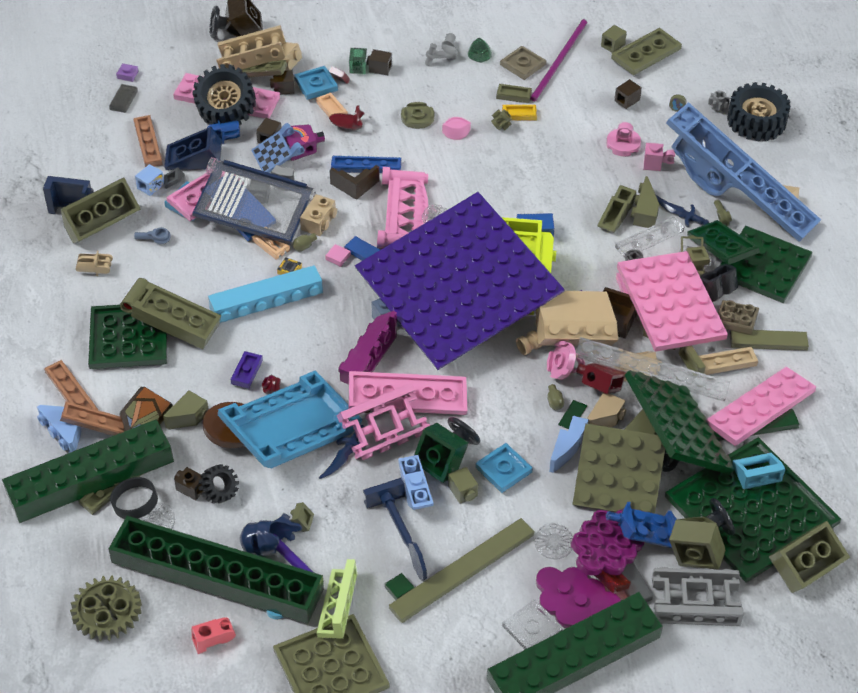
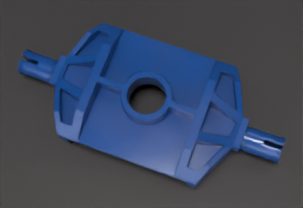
(637, 523)

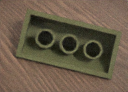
(99, 210)

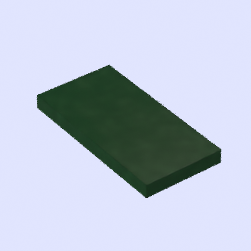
(724, 242)

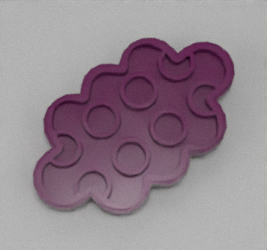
(603, 546)
(572, 595)

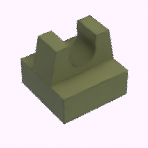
(698, 256)
(302, 516)

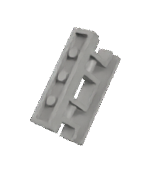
(697, 611)

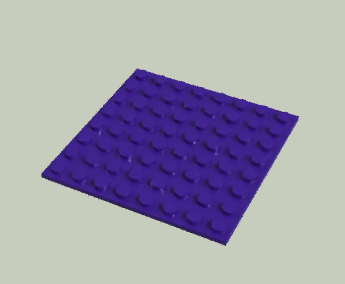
(459, 280)

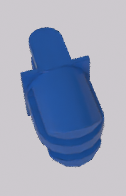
(227, 130)

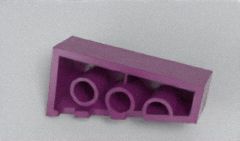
(370, 346)

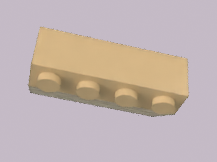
(576, 316)

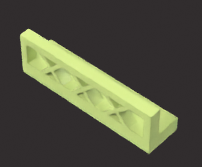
(342, 603)

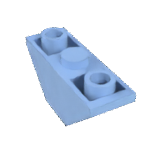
(66, 433)
(415, 483)

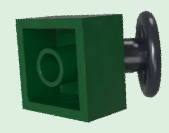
(444, 450)

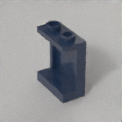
(64, 191)

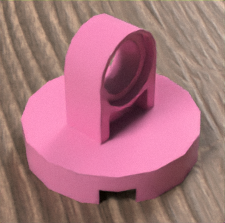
(623, 140)
(562, 360)

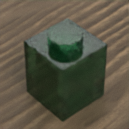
(358, 60)

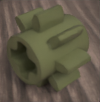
(501, 119)

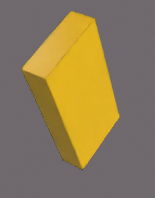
(521, 112)

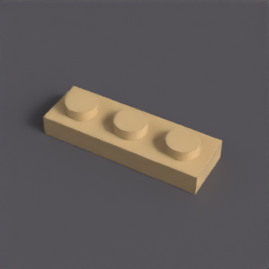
(729, 360)

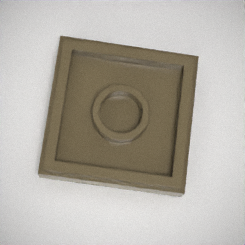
(523, 62)

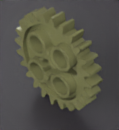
(122, 597)

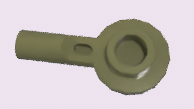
(723, 215)

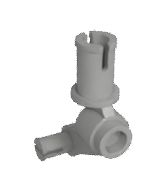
(448, 47)

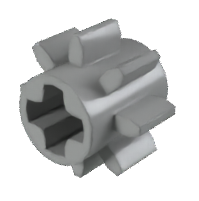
(718, 101)

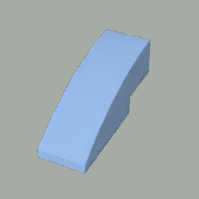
(568, 443)

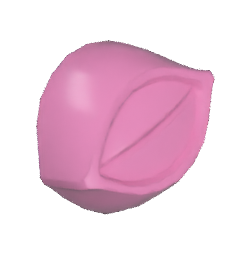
(456, 128)

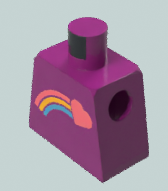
(306, 138)

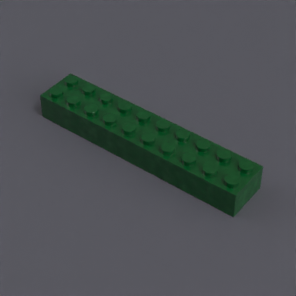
(217, 569)

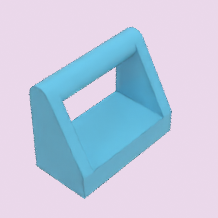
(761, 475)

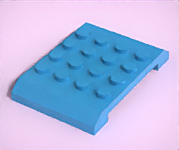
(289, 420)

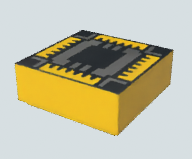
(288, 265)

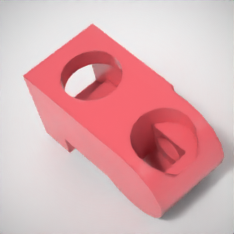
(212, 633)

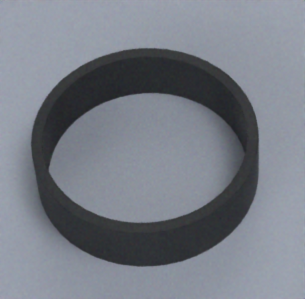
(129, 484)

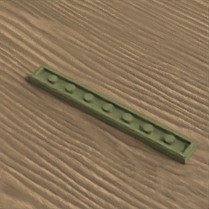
(461, 570)

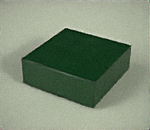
(398, 586)

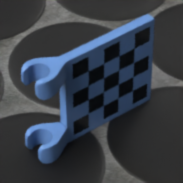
(276, 150)

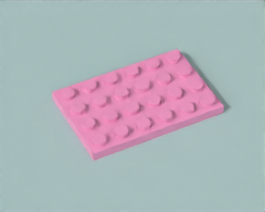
(671, 301)

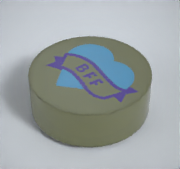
(677, 102)

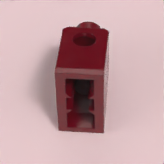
(601, 377)

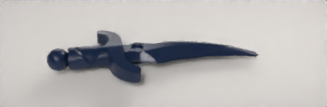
(689, 216)
(342, 455)

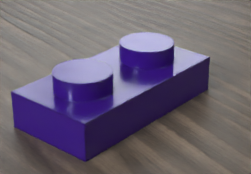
(246, 369)

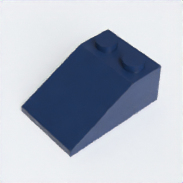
(193, 151)

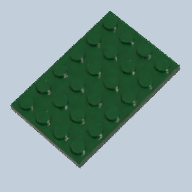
(679, 422)

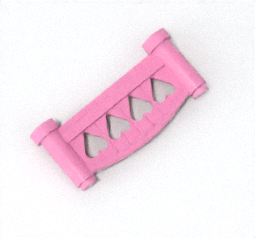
(397, 181)

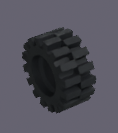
(208, 486)

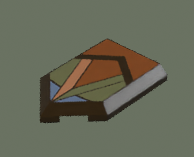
(143, 408)

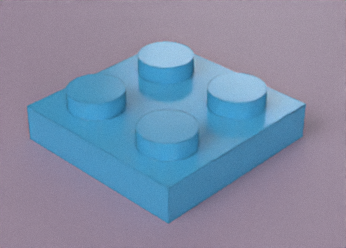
(316, 82)
(503, 467)

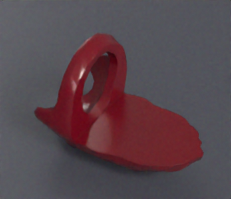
(348, 121)

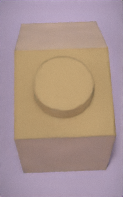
(607, 411)

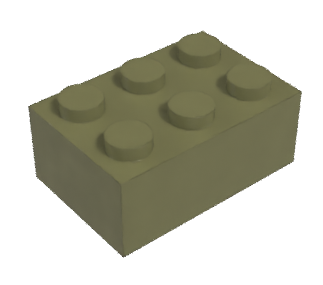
(809, 557)

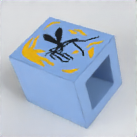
(149, 180)

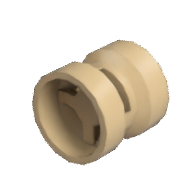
(527, 343)

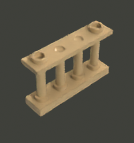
(252, 48)

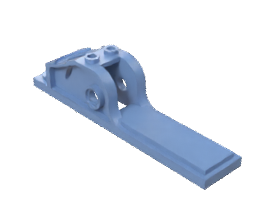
(746, 174)

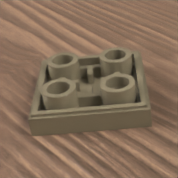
(738, 316)

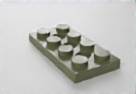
(636, 55)

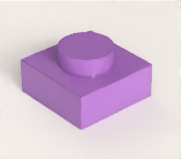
(127, 72)

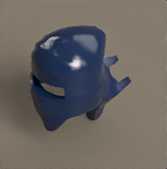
(259, 536)

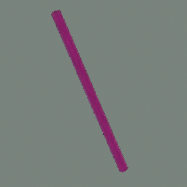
(558, 60)

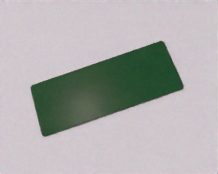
(575, 409)

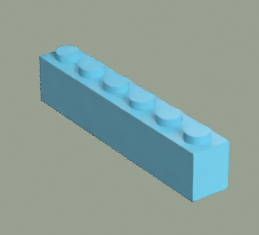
(266, 293)

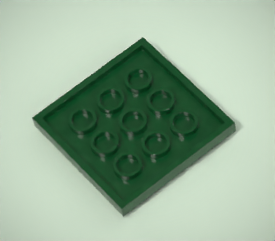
(774, 268)
(123, 340)

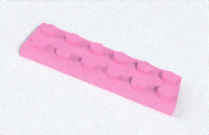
(265, 99)
(433, 392)
(760, 406)

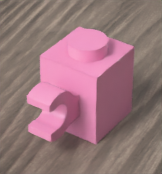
(655, 157)

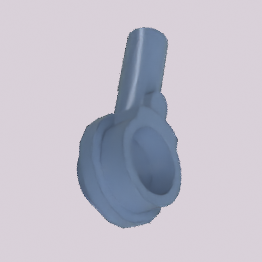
(159, 235)

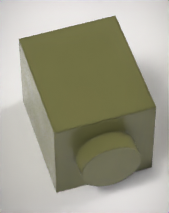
(613, 38)
(463, 485)

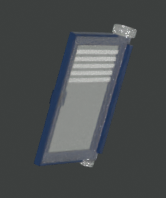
(253, 200)

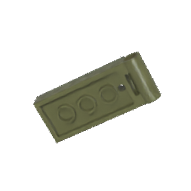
(170, 313)

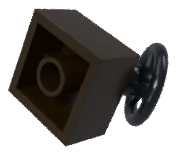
(240, 18)

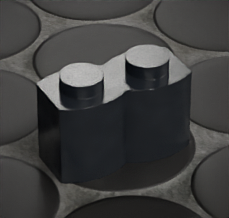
(720, 281)

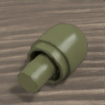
(303, 242)
(555, 398)

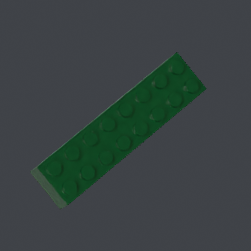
(87, 470)
(578, 649)

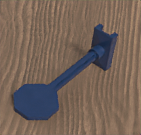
(387, 494)

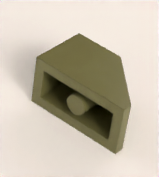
(186, 411)

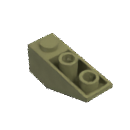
(647, 206)

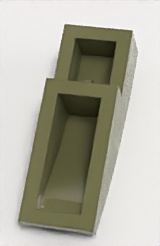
(617, 209)

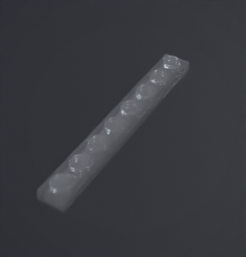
(625, 360)

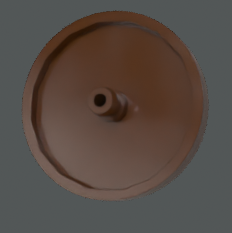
(217, 430)

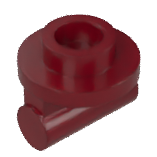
(271, 384)

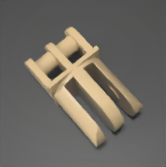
(94, 263)

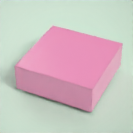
(338, 255)

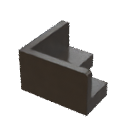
(356, 185)
(623, 310)

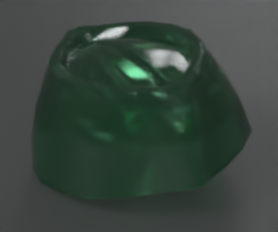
(479, 51)

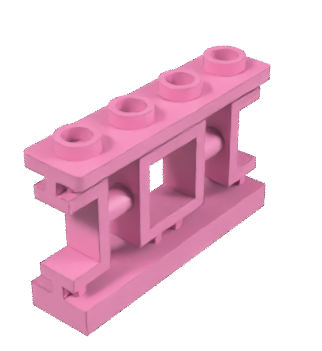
(378, 407)

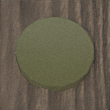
(417, 115)

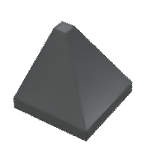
(173, 177)

